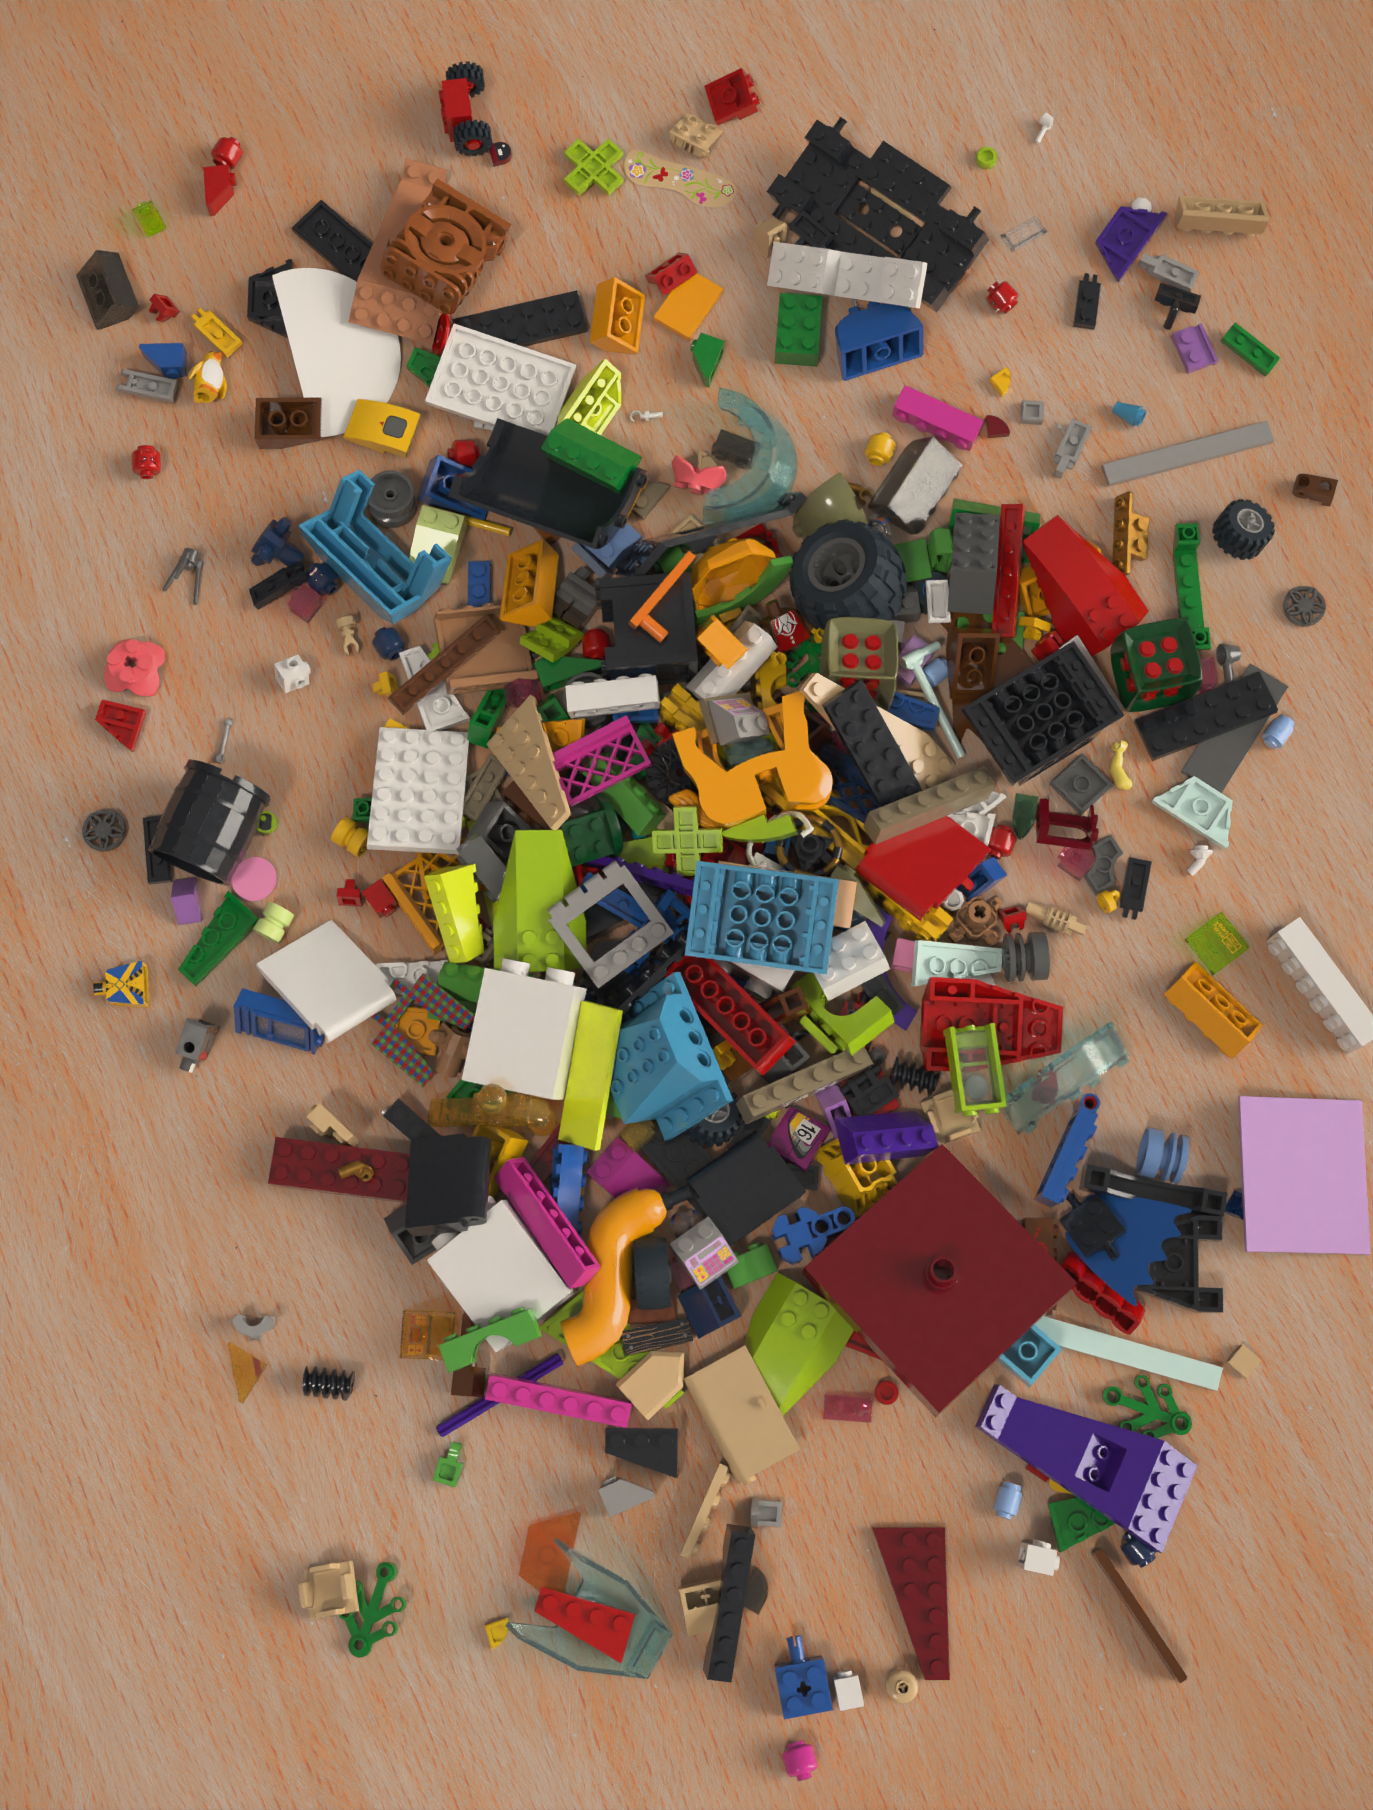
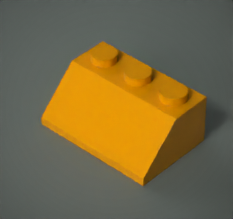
(617, 317)

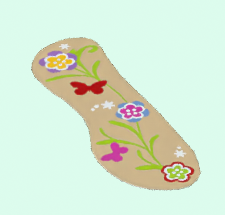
(695, 184)

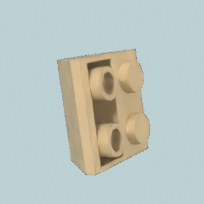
(699, 1604)

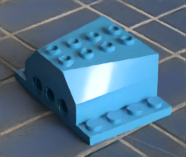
(762, 917)
(666, 1062)

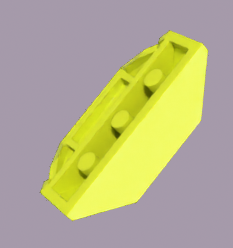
(594, 398)

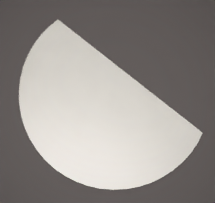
(330, 353)

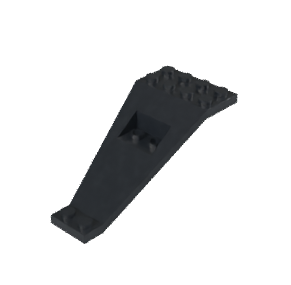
(699, 539)

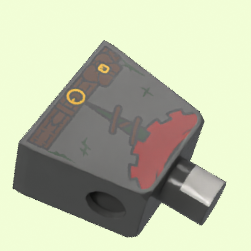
(197, 1034)

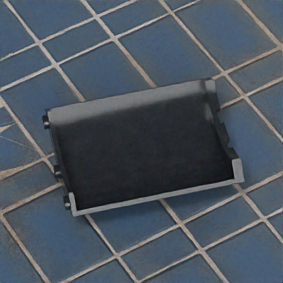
(534, 490)

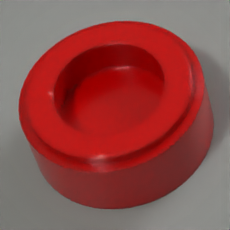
(886, 1392)

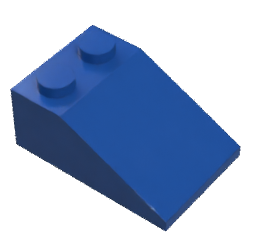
(437, 486)

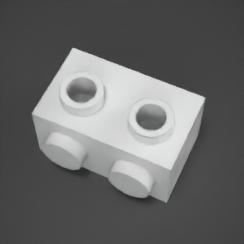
(1038, 1557)

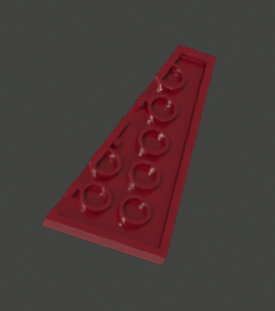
(918, 1576)

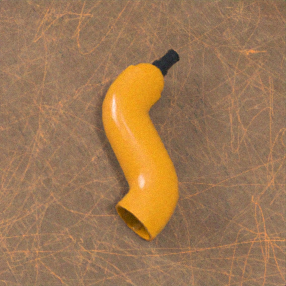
(609, 1290)

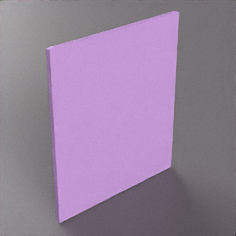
(1303, 1175)

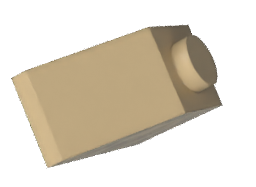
(769, 232)

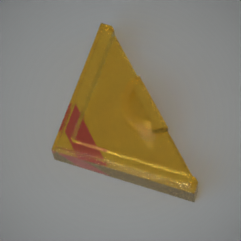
(245, 1369)

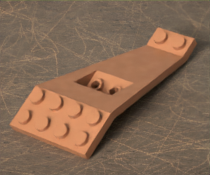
(380, 301)

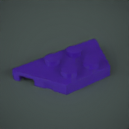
(1126, 237)

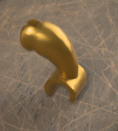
(858, 489)

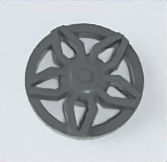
(1304, 606)
(103, 830)

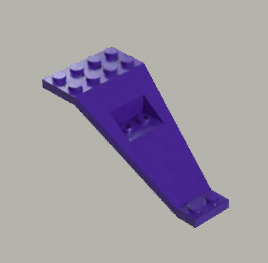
(1132, 1481)

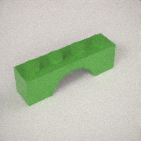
(462, 1350)

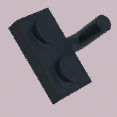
(810, 231)
(1177, 299)

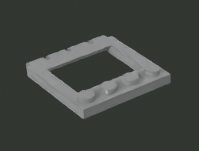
(627, 951)

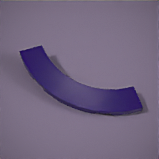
(905, 1016)

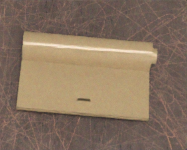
(741, 1415)

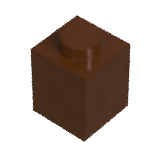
(469, 1381)

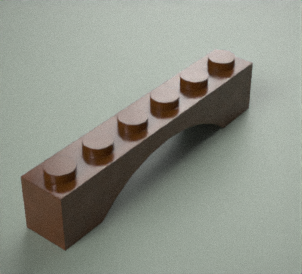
(781, 1008)

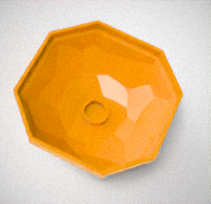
(728, 571)

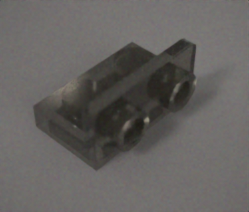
(734, 449)

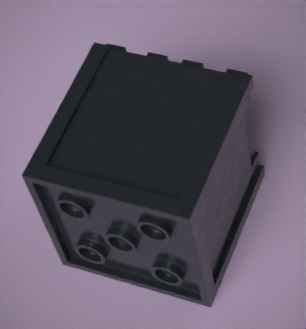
(638, 652)

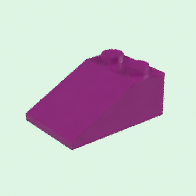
(623, 1170)

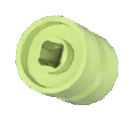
(273, 922)

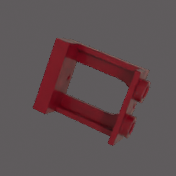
(1045, 819)

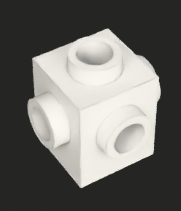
(292, 673)

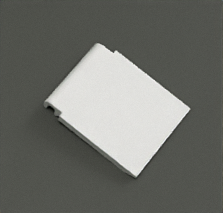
(328, 981)

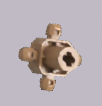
(973, 927)
(454, 1047)

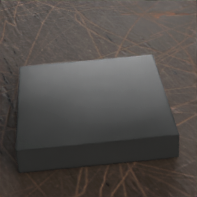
(1081, 784)

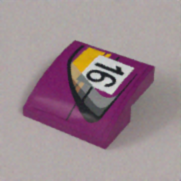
(799, 1138)

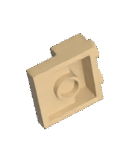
(325, 1123)

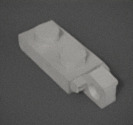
(1169, 271)
(1071, 446)

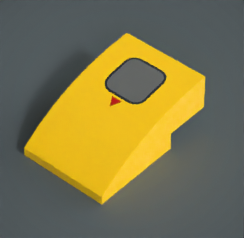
(382, 427)

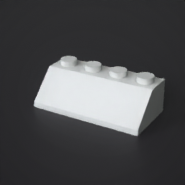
(720, 681)

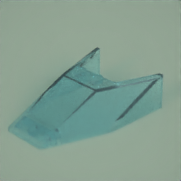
(599, 1584)

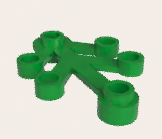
(811, 665)
(1151, 1410)
(372, 1613)

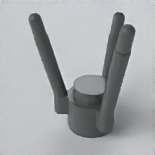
(188, 561)

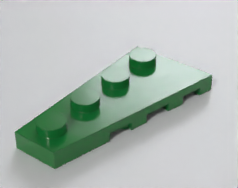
(226, 930)
(1075, 1522)

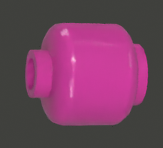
(799, 1760)

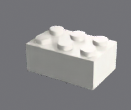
(852, 961)

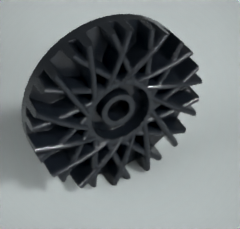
(662, 775)

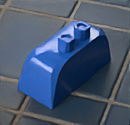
(877, 339)

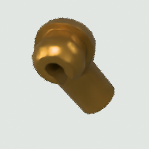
(358, 1169)

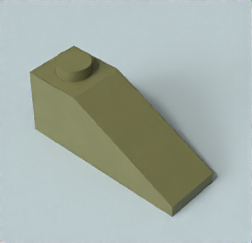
(863, 902)

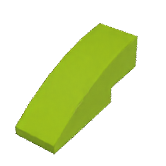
(761, 830)

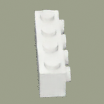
(612, 696)

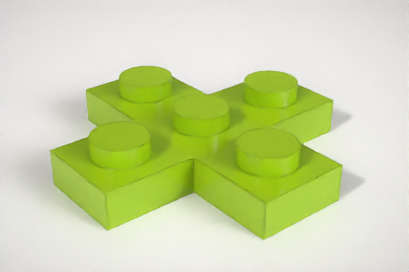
(593, 167)
(687, 839)

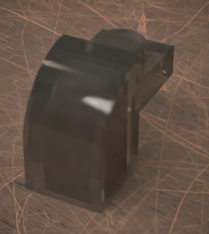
(756, 1590)

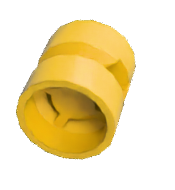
(350, 835)

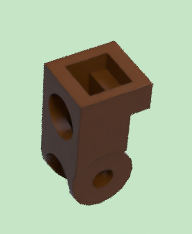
(1315, 488)

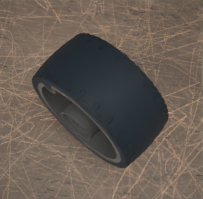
(652, 1273)

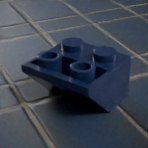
(709, 1307)

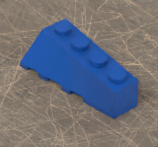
(568, 1180)

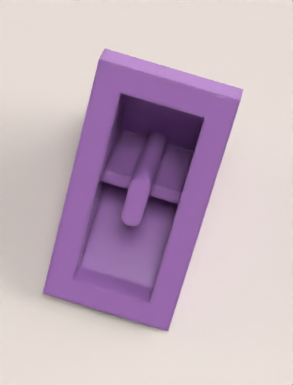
(186, 901)

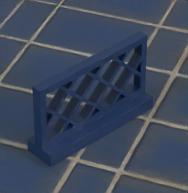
(843, 765)

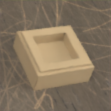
(1243, 1361)

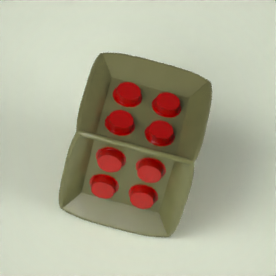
(862, 651)

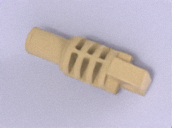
(1055, 919)

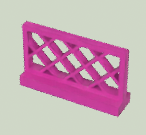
(594, 743)

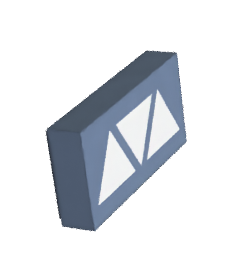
(592, 561)

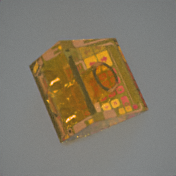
(423, 1333)

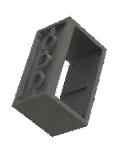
(974, 563)

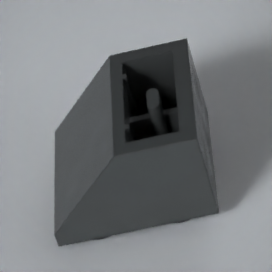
(788, 1063)

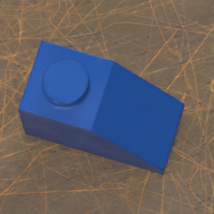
(167, 358)
(984, 878)

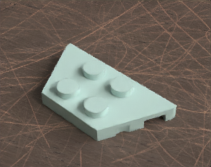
(1199, 808)

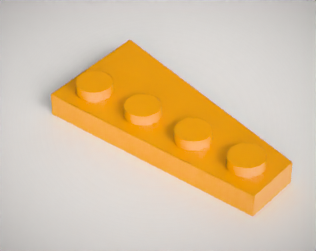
(562, 732)

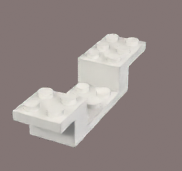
(847, 274)

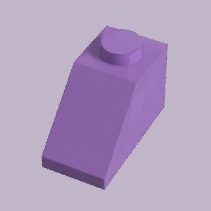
(832, 1106)

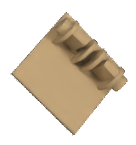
(696, 133)

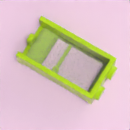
(975, 1069)

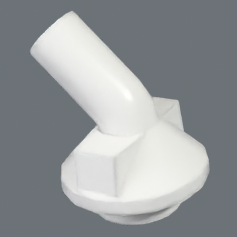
(1200, 853)

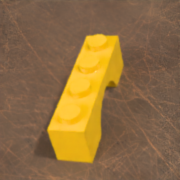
(770, 681)

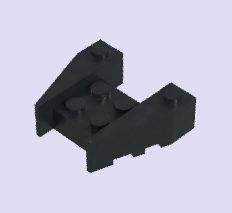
(1178, 1276)

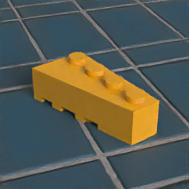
(719, 642)

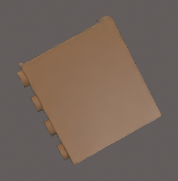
(494, 664)

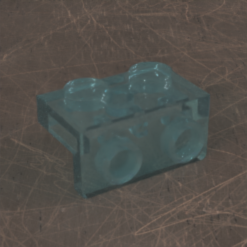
(741, 752)

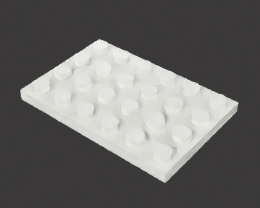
(501, 380)
(418, 791)

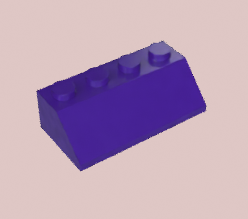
(885, 1137)

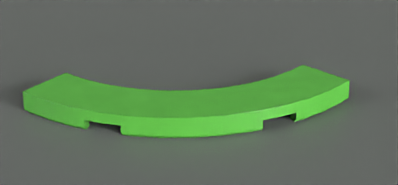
(767, 582)

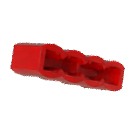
(1101, 1296)

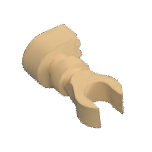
(345, 624)

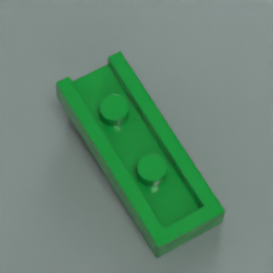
(1250, 349)

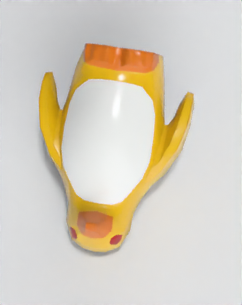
(208, 378)

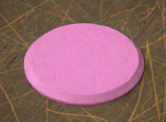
(254, 879)

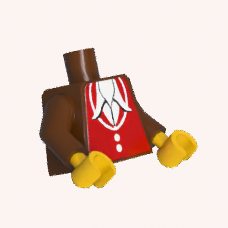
(787, 630)

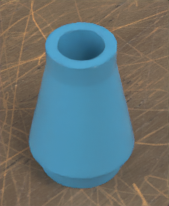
(1130, 413)

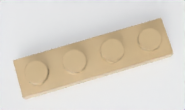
(702, 1521)

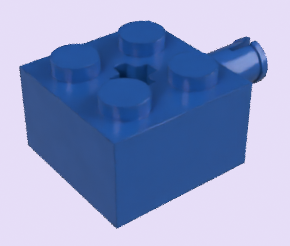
(799, 1669)

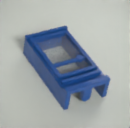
(274, 1021)

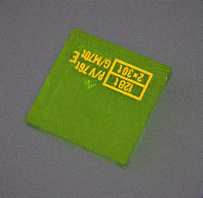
(1217, 943)

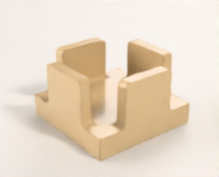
(946, 1123)
(329, 1590)

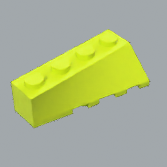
(456, 911)

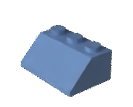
(618, 547)

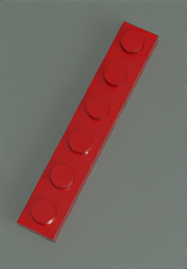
(1008, 569)

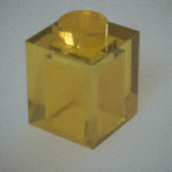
(637, 1134)

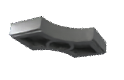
(1101, 874)

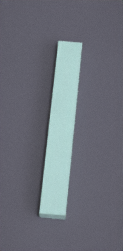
(1131, 1353)

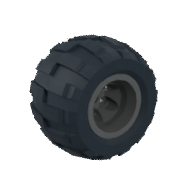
(847, 573)

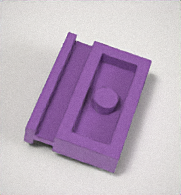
(1194, 348)

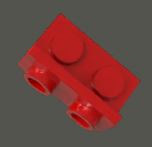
(672, 273)

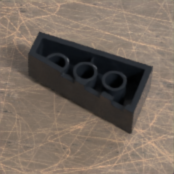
(602, 921)

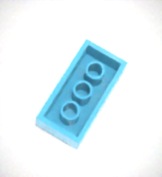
(1030, 1355)

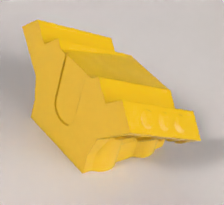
(859, 1183)

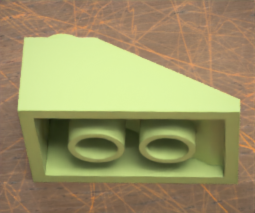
(442, 528)

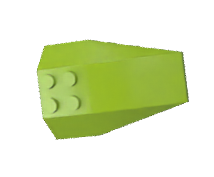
(533, 882)
(794, 1339)

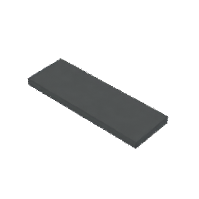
(1220, 756)

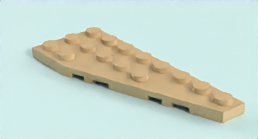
(919, 749)

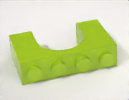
(849, 1031)

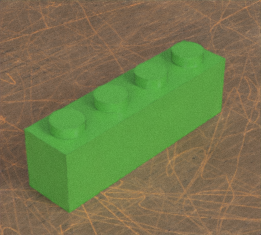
(629, 799)
(462, 980)

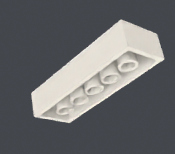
(1323, 985)

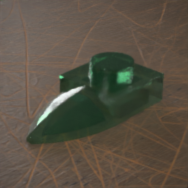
(1024, 813)

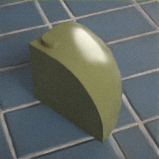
(825, 505)

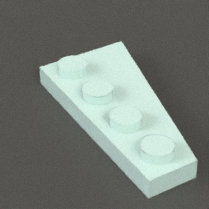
(952, 961)

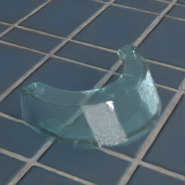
(770, 472)
(1065, 1078)

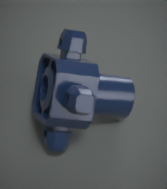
(275, 544)

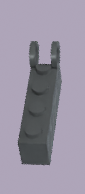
(489, 867)

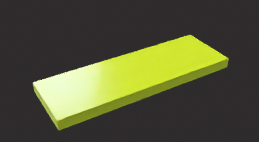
(590, 1075)

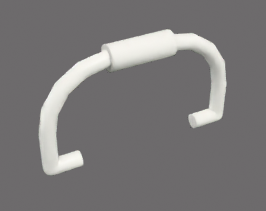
(809, 828)

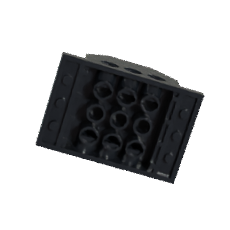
(1043, 714)

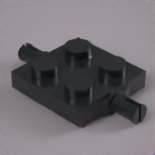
(1092, 1226)

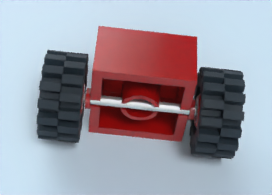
(456, 111)

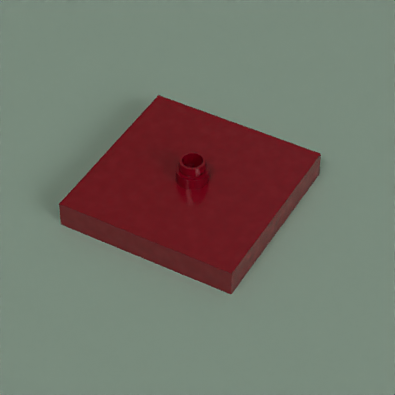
(938, 1279)

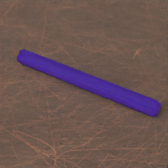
(483, 1405)

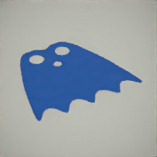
(1146, 1227)

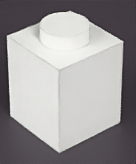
(848, 1690)

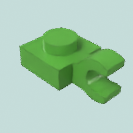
(449, 1469)

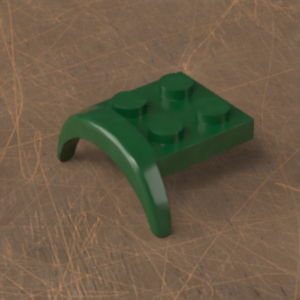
(593, 834)

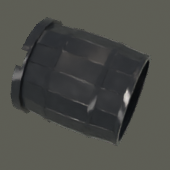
(209, 822)

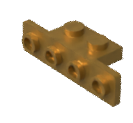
(1129, 535)

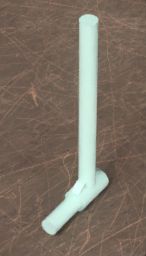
(913, 661)

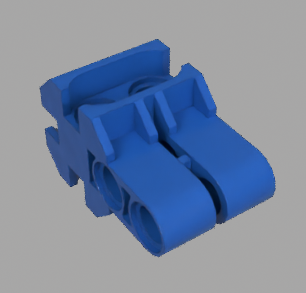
(804, 1233)

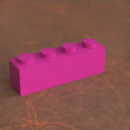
(937, 418)

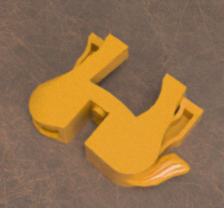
(734, 795)

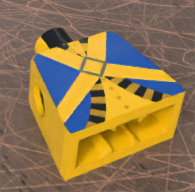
(125, 985)

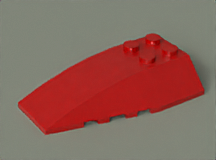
(1081, 587)
(1023, 1024)

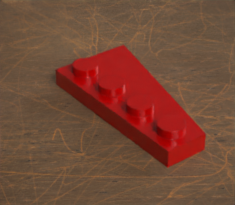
(588, 1620)

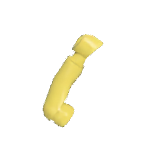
(1116, 770)

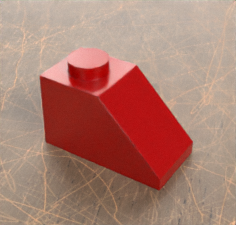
(218, 187)

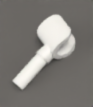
(1047, 123)

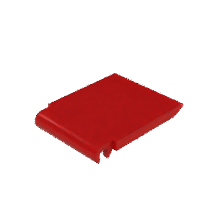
(923, 864)

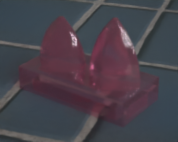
(847, 1408)

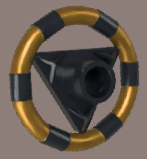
(811, 848)

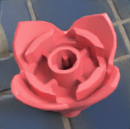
(697, 479)
(140, 679)

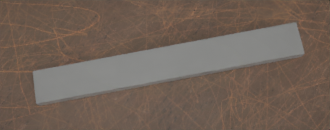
(1187, 453)

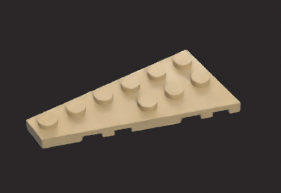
(529, 760)

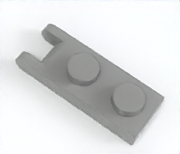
(148, 386)

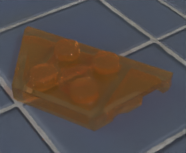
(542, 1559)

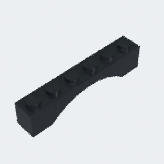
(1122, 1185)
(734, 1579)

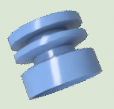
(1167, 1156)

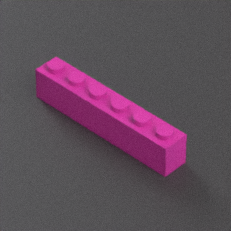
(547, 1222)
(558, 1400)

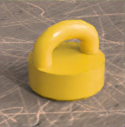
(1106, 900)

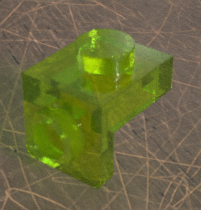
(149, 218)

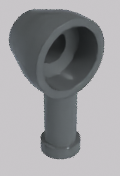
(1226, 655)

